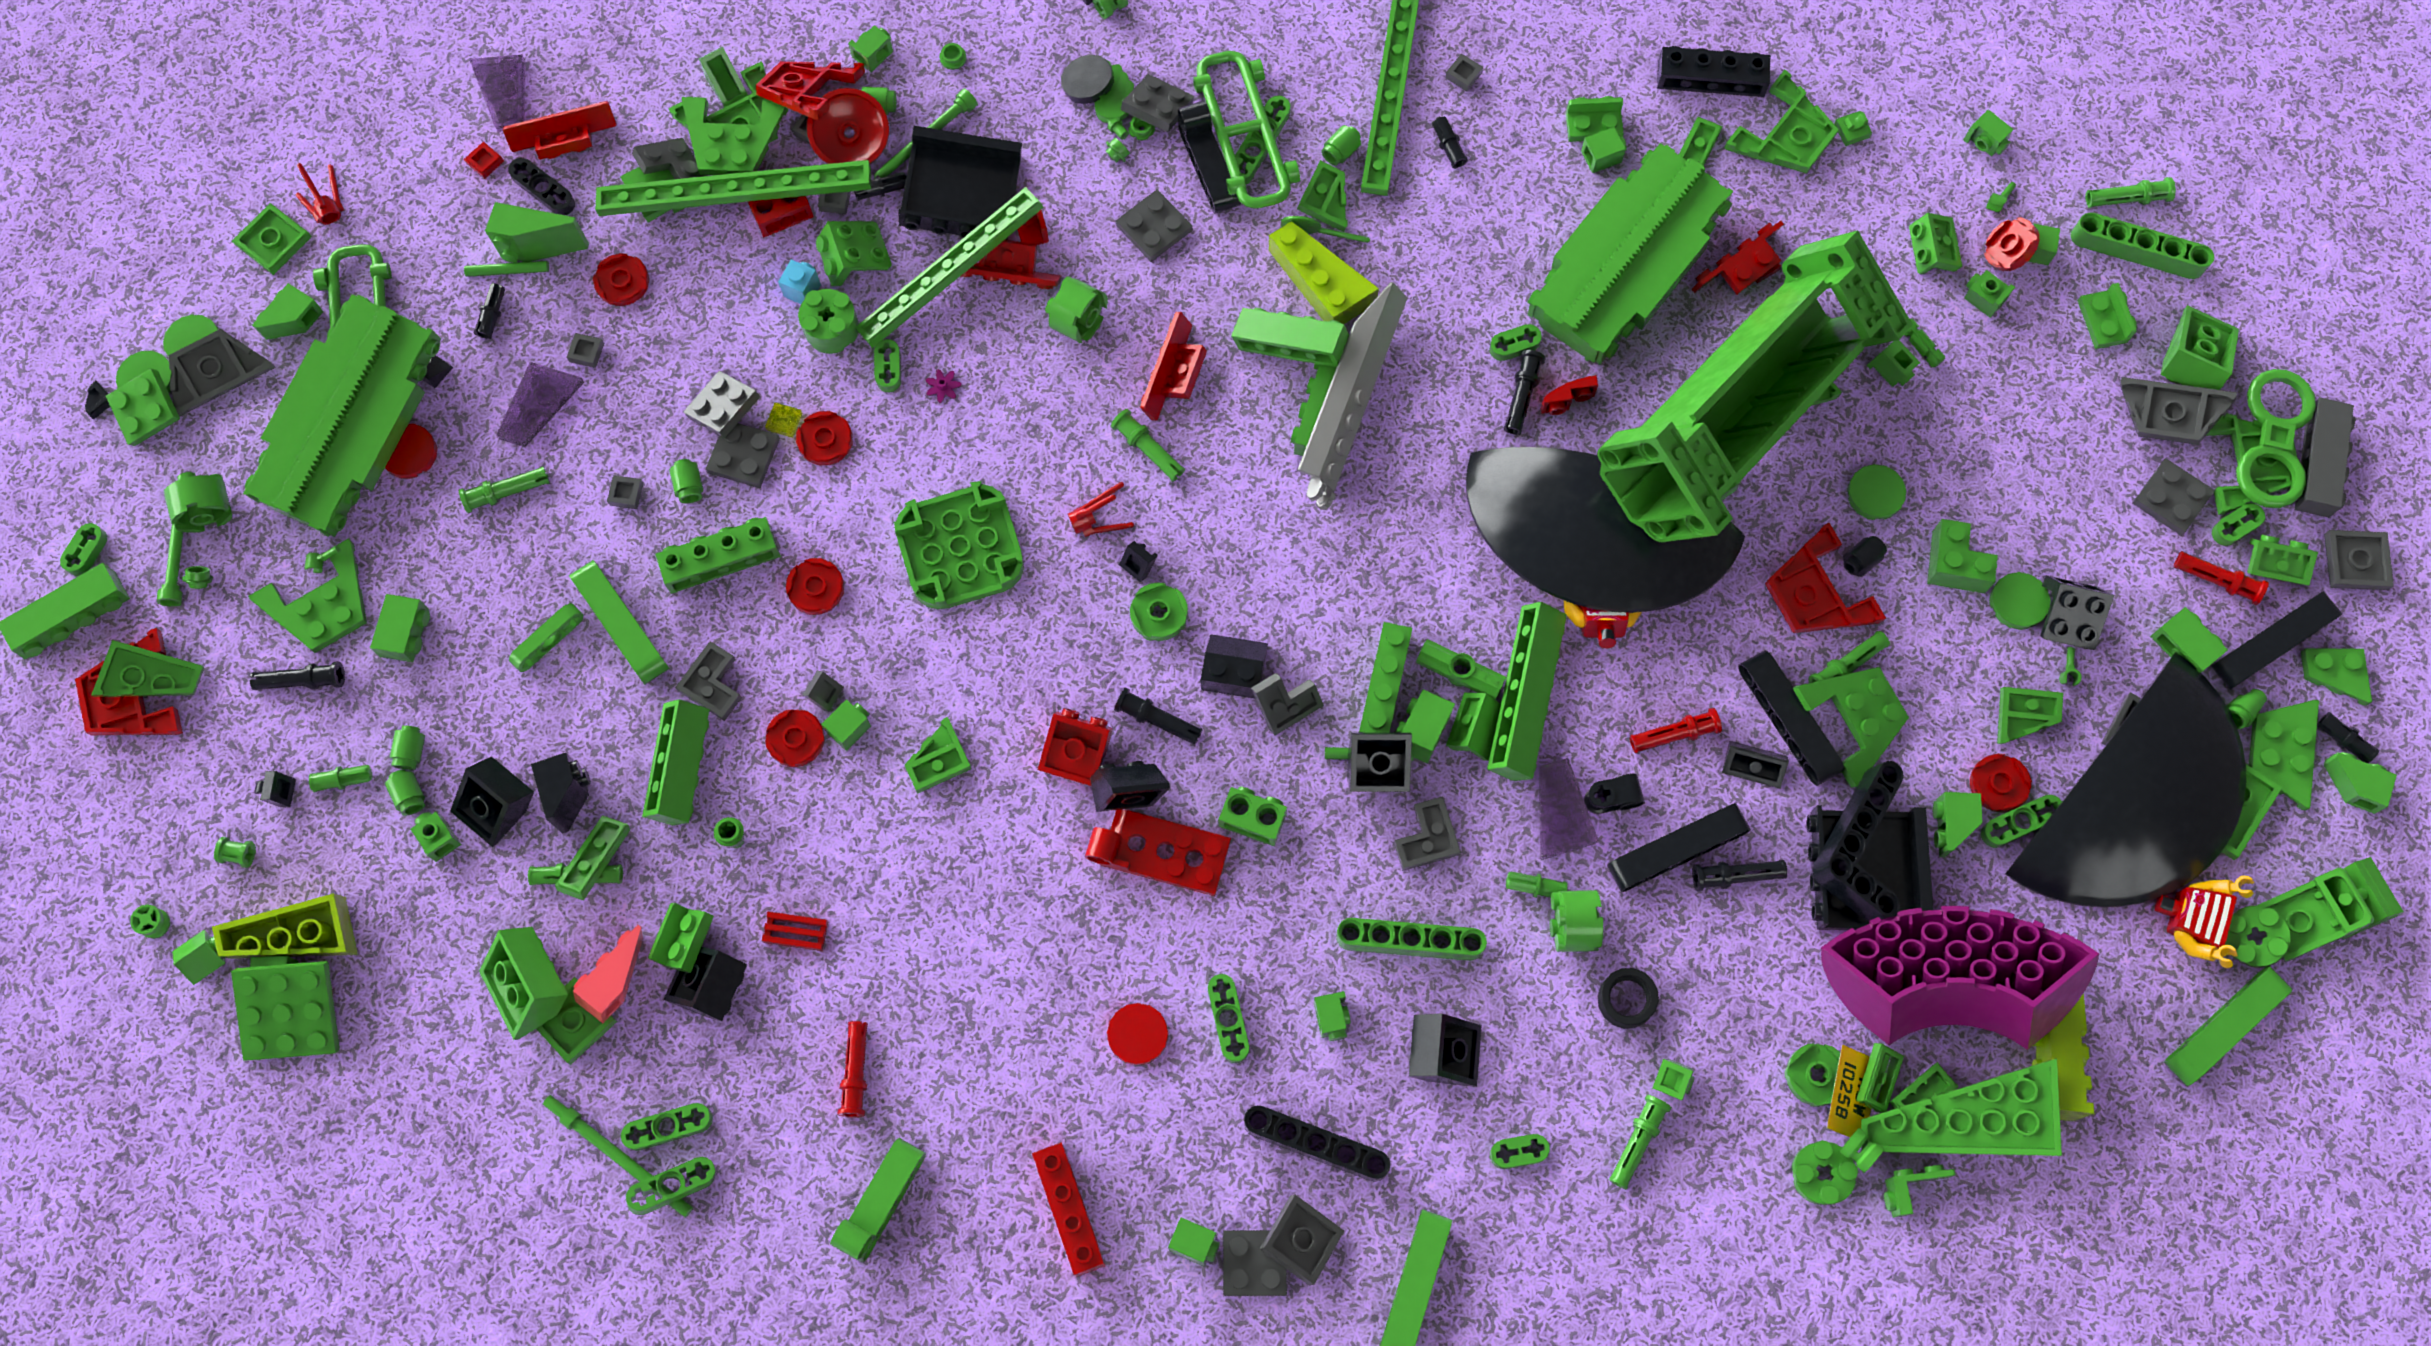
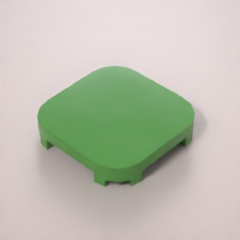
(959, 546)

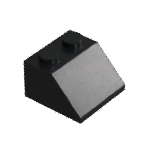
(1233, 665)
(1379, 762)
(1127, 786)
(561, 789)
(490, 800)
(709, 985)
(1445, 1050)

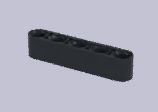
(2276, 640)
(1790, 718)
(1678, 847)
(1305, 1131)

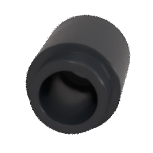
(1864, 556)

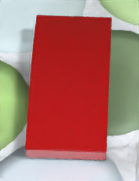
(1560, 399)

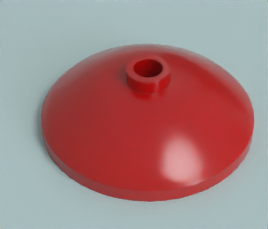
(849, 111)

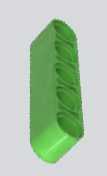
(2156, 245)
(619, 622)
(1424, 932)
(2228, 1026)
(1417, 1280)

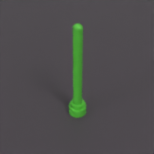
(964, 102)
(170, 592)

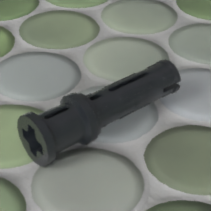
(1526, 381)
(310, 676)
(1145, 712)
(1724, 878)

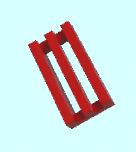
(770, 926)

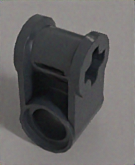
(1619, 794)

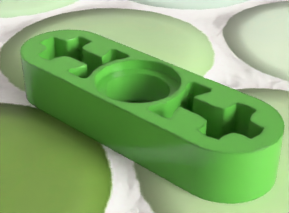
(546, 637)
(1999, 822)
(1240, 1038)
(642, 1125)
(695, 1182)

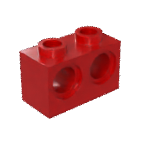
(782, 213)

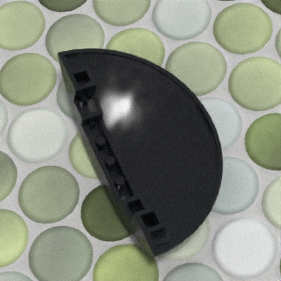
(1570, 538)
(2149, 803)

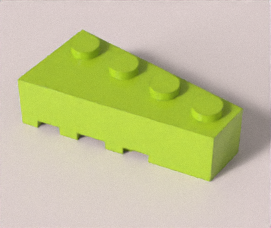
(1321, 276)
(297, 930)
(2072, 1055)

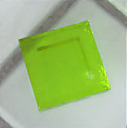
(783, 419)

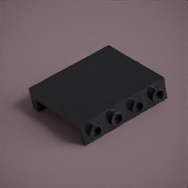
(957, 180)
(1894, 856)

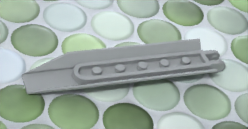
(1350, 394)

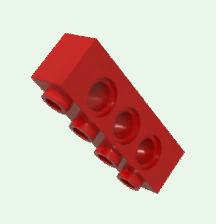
(1068, 1209)

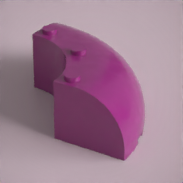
(1958, 971)

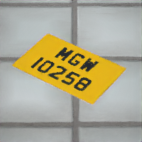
(1845, 1111)

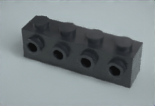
(1713, 71)

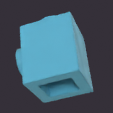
(798, 281)

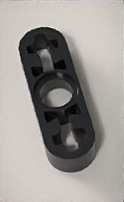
(537, 176)

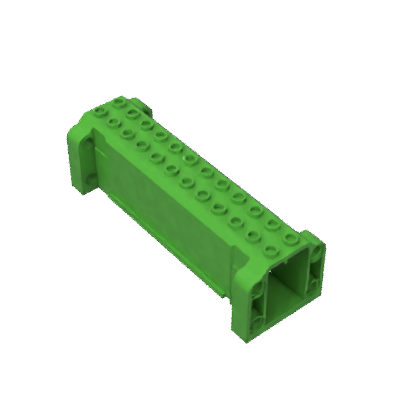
(1751, 391)

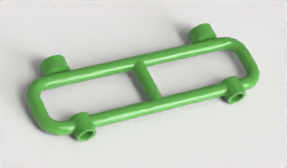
(1251, 72)
(328, 277)

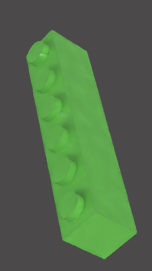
(1527, 692)

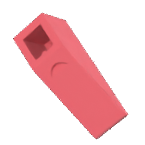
(608, 983)

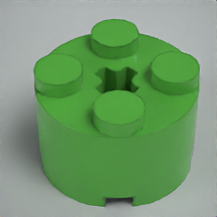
(1076, 309)
(828, 320)
(197, 502)
(1576, 921)

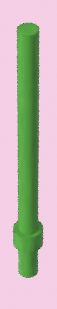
(572, 1119)

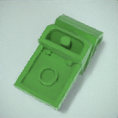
(2335, 907)

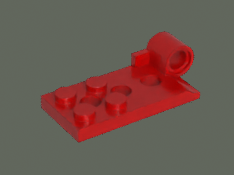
(1112, 851)

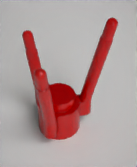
(324, 209)
(1082, 517)

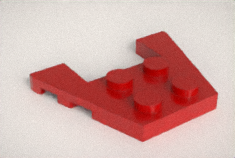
(796, 83)
(1809, 597)
(125, 714)

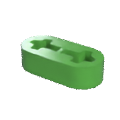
(1514, 338)
(881, 365)
(2235, 519)
(83, 549)
(1518, 1144)

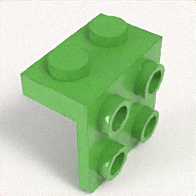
(851, 247)

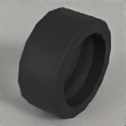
(1643, 981)

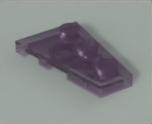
(502, 87)
(536, 402)
(1562, 810)

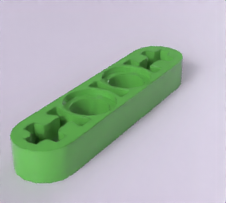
(1255, 139)

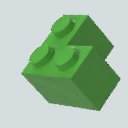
(1954, 564)

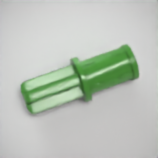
(340, 778)
(1534, 884)

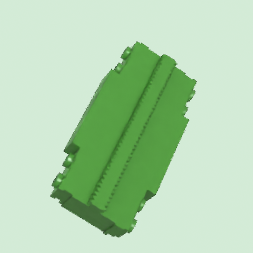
(1629, 253)
(342, 415)

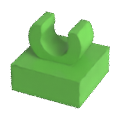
(1853, 128)

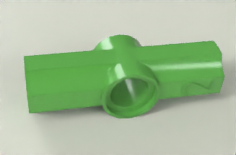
(1444, 660)

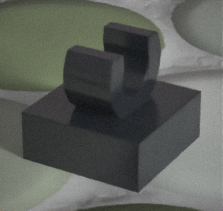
(1137, 561)
(276, 789)

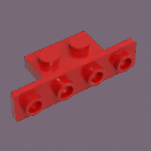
(560, 131)
(1015, 263)
(1747, 265)
(1175, 368)

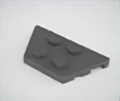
(212, 369)
(2174, 410)

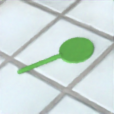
(1312, 226)

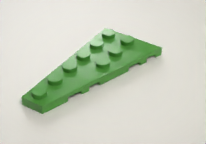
(1995, 1116)

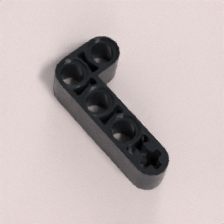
(1205, 155)

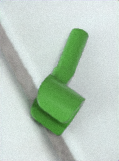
(1997, 201)
(315, 560)
(2070, 668)

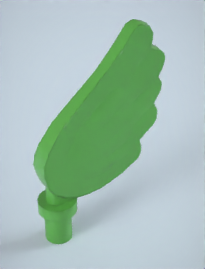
(1109, 106)

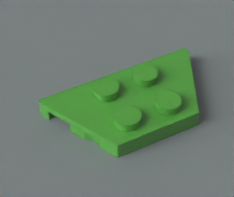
(2285, 749)

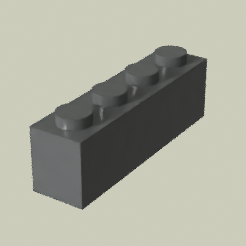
(2325, 457)

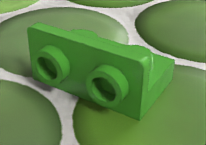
(1592, 116)
(1935, 243)
(2108, 317)
(2281, 561)
(680, 938)

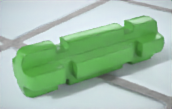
(1924, 345)

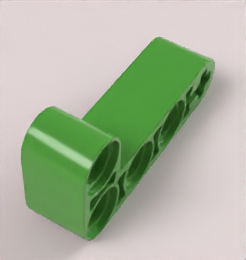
(863, 1229)

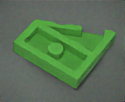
(1326, 196)
(2338, 670)
(2027, 712)
(938, 759)

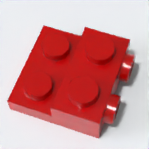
(1075, 746)

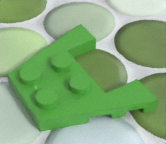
(740, 112)
(1796, 138)
(730, 147)
(2266, 473)
(324, 612)
(1868, 710)

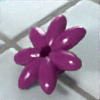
(942, 385)

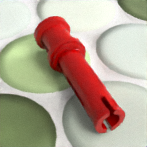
(2234, 582)
(1689, 728)
(853, 1083)

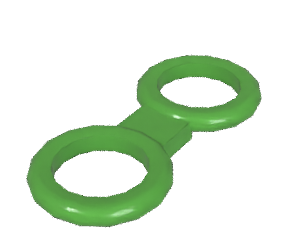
(2276, 438)

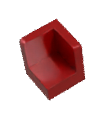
(1034, 230)

